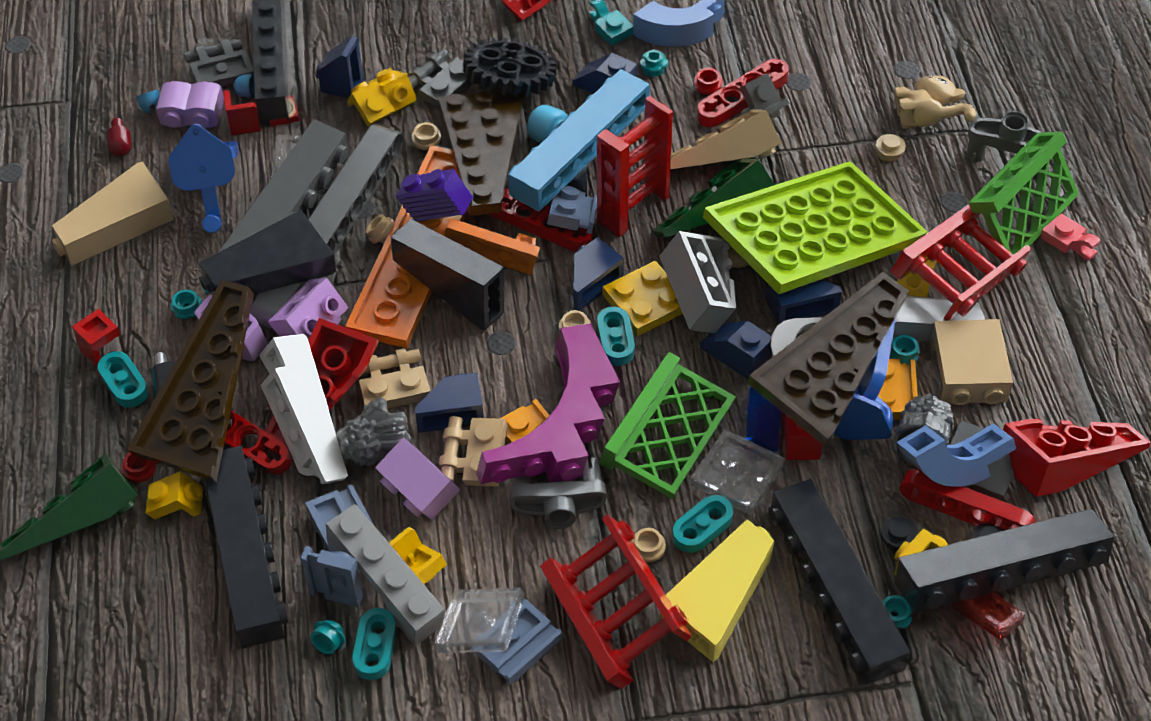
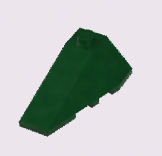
(733, 181)
(92, 498)

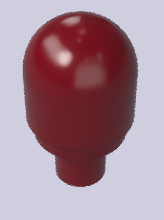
(119, 138)

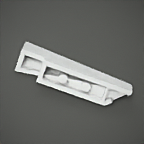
(301, 408)

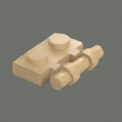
(398, 387)
(482, 436)

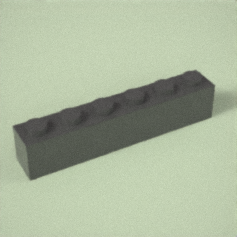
(296, 180)

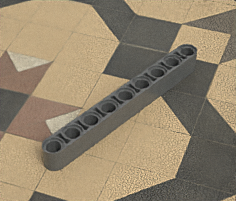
(341, 205)

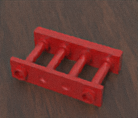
(615, 162)
(949, 234)
(580, 605)

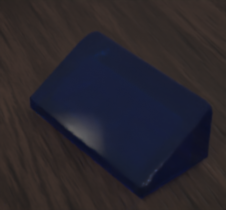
(762, 421)

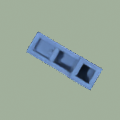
(677, 26)
(957, 463)

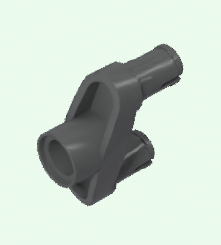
(1006, 134)
(559, 500)

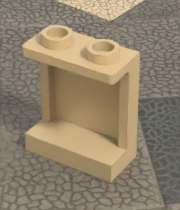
(972, 361)

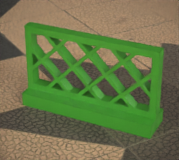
(1016, 177)
(640, 418)

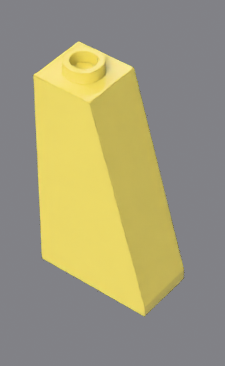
(722, 586)

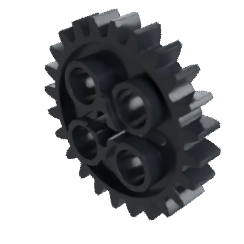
(509, 67)

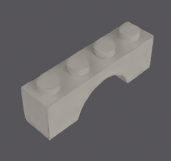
(406, 597)

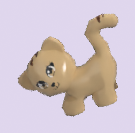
(926, 102)

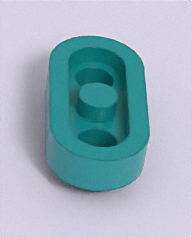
(616, 338)
(125, 381)
(700, 525)
(374, 646)

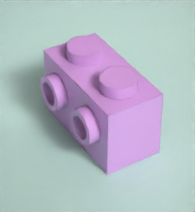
(312, 301)
(417, 479)

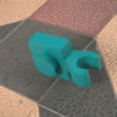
(610, 26)

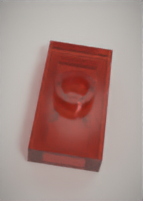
(991, 614)

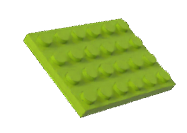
(814, 226)

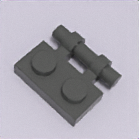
(222, 68)
(447, 81)

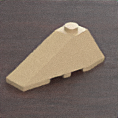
(739, 139)

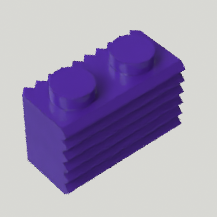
(434, 195)

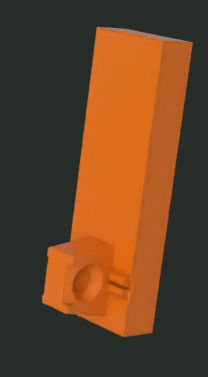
(512, 253)

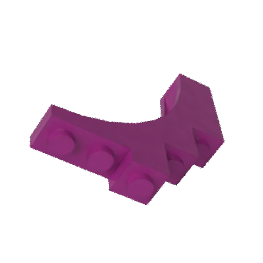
(558, 442)

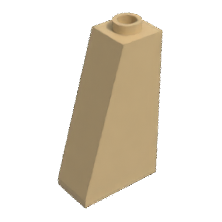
(112, 216)

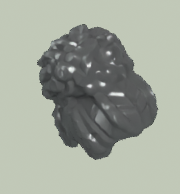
(920, 412)
(372, 433)

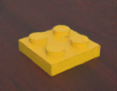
(645, 297)

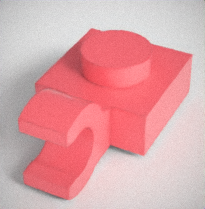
(1067, 235)

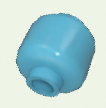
(543, 121)

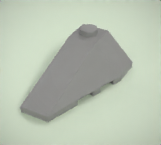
(919, 314)

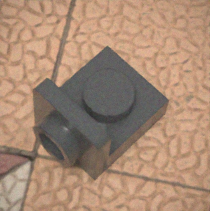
(762, 95)

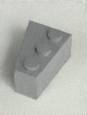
(700, 279)

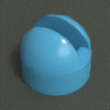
(245, 86)
(148, 99)

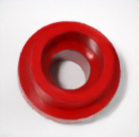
(708, 81)
(135, 475)

